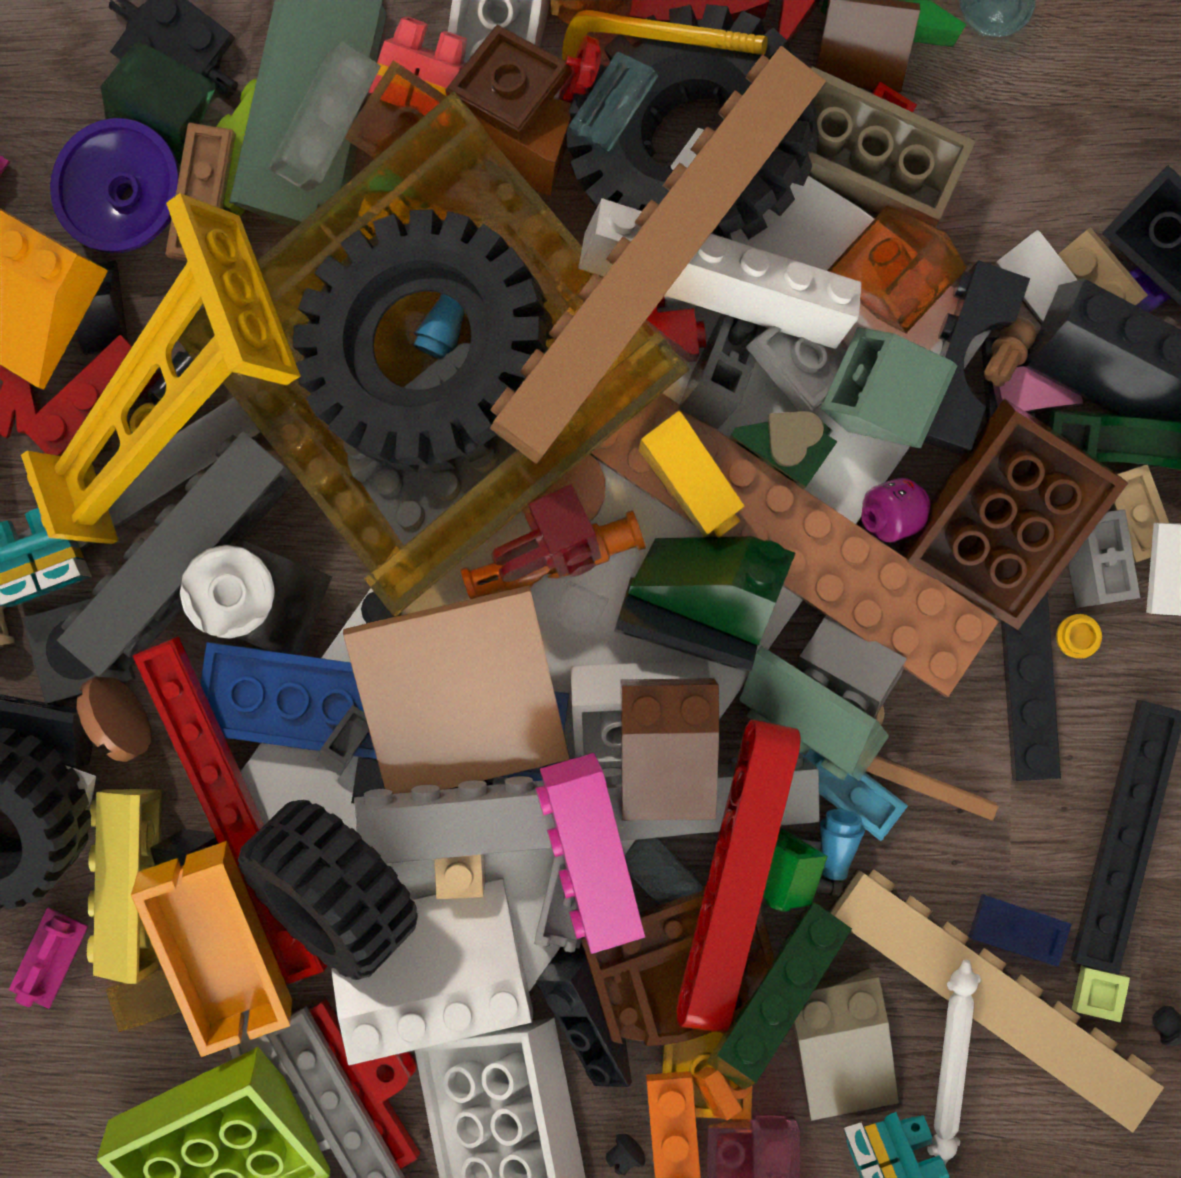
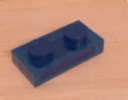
(1020, 930)

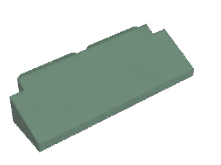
(292, 54)

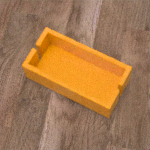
(212, 948)

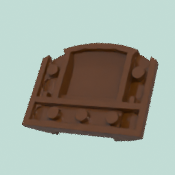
(644, 977)

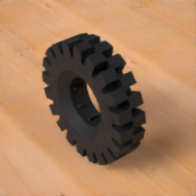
(687, 74)

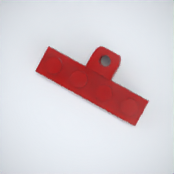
(374, 1085)

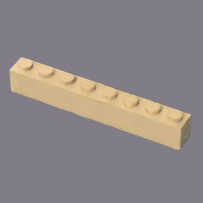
(1000, 1003)

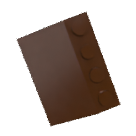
(1012, 515)

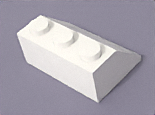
(598, 702)

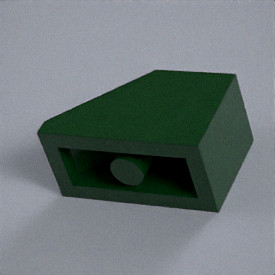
(756, 441)

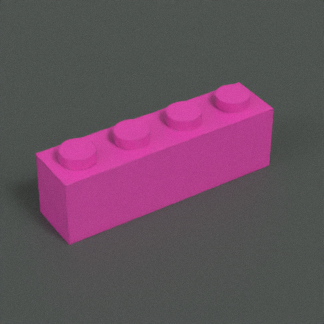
(591, 851)

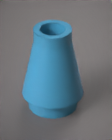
(440, 328)
(840, 839)

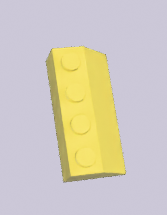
(125, 831)

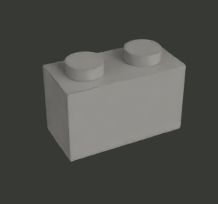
(851, 666)

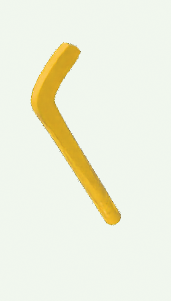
(596, 21)

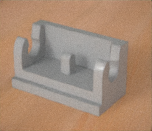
(1105, 564)
(555, 921)

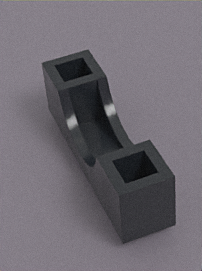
(986, 303)

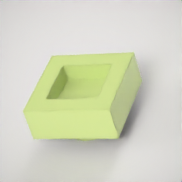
(1100, 993)

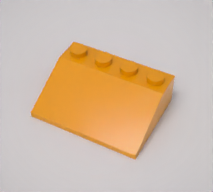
(41, 298)

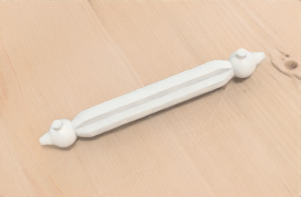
(954, 1061)

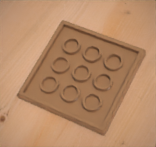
(457, 692)

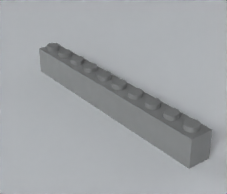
(509, 817)

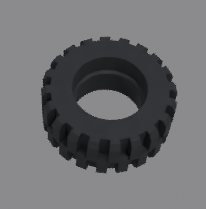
(48, 814)
(328, 888)

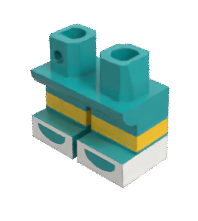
(36, 563)
(888, 1148)

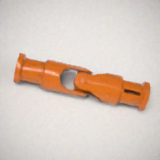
(611, 540)

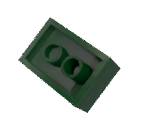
(716, 580)

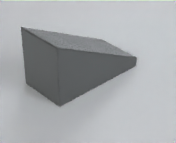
(344, 741)

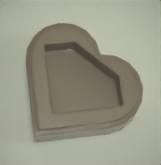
(792, 434)

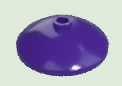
(95, 173)

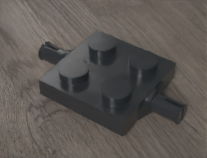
(179, 33)

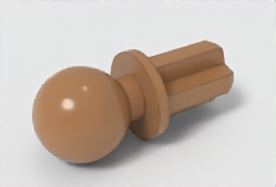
(1010, 350)

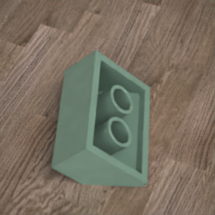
(825, 721)

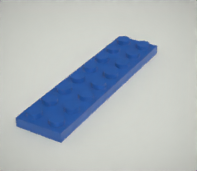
(291, 698)

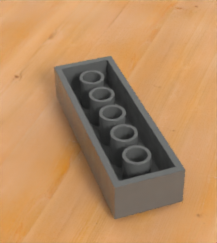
(145, 592)

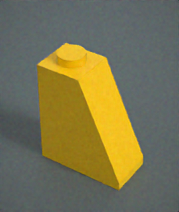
(691, 476)

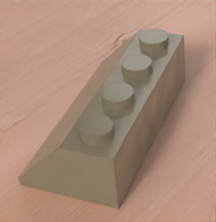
(884, 153)

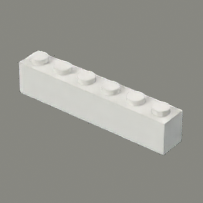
(741, 281)

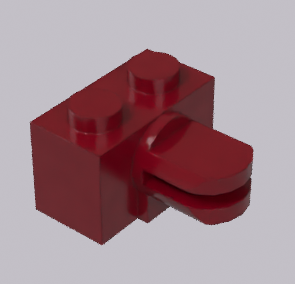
(558, 539)

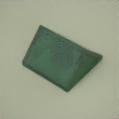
(157, 94)

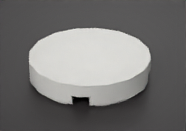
(227, 591)

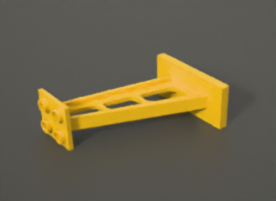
(246, 341)

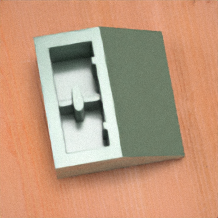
(888, 388)

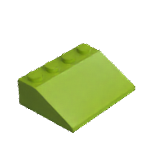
(216, 1126)

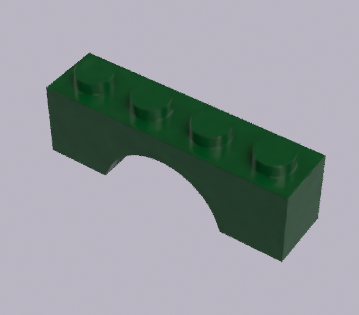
(1121, 437)
(780, 996)

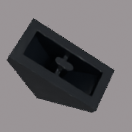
(105, 315)

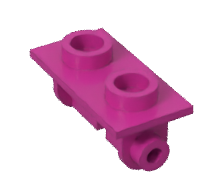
(47, 959)

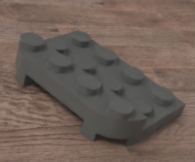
(417, 498)

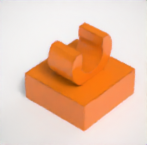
(718, 1092)

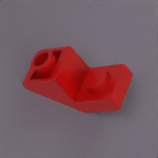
(679, 330)

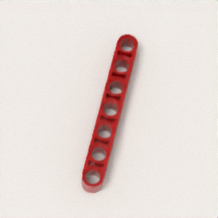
(738, 876)

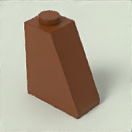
(541, 149)

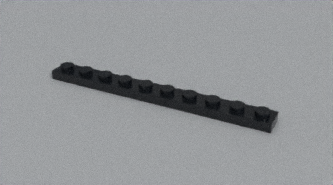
(1028, 671)

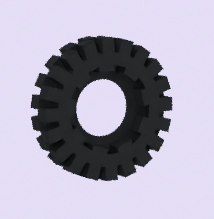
(404, 259)

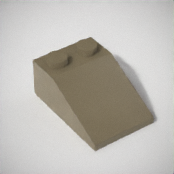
(845, 1046)

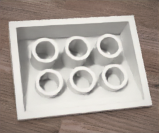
(442, 984)
(501, 1105)

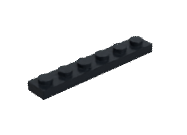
(1127, 837)

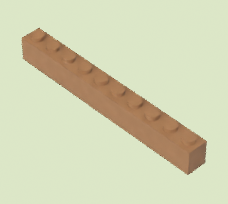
(656, 255)

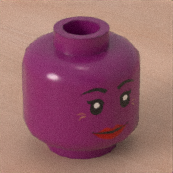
(895, 509)

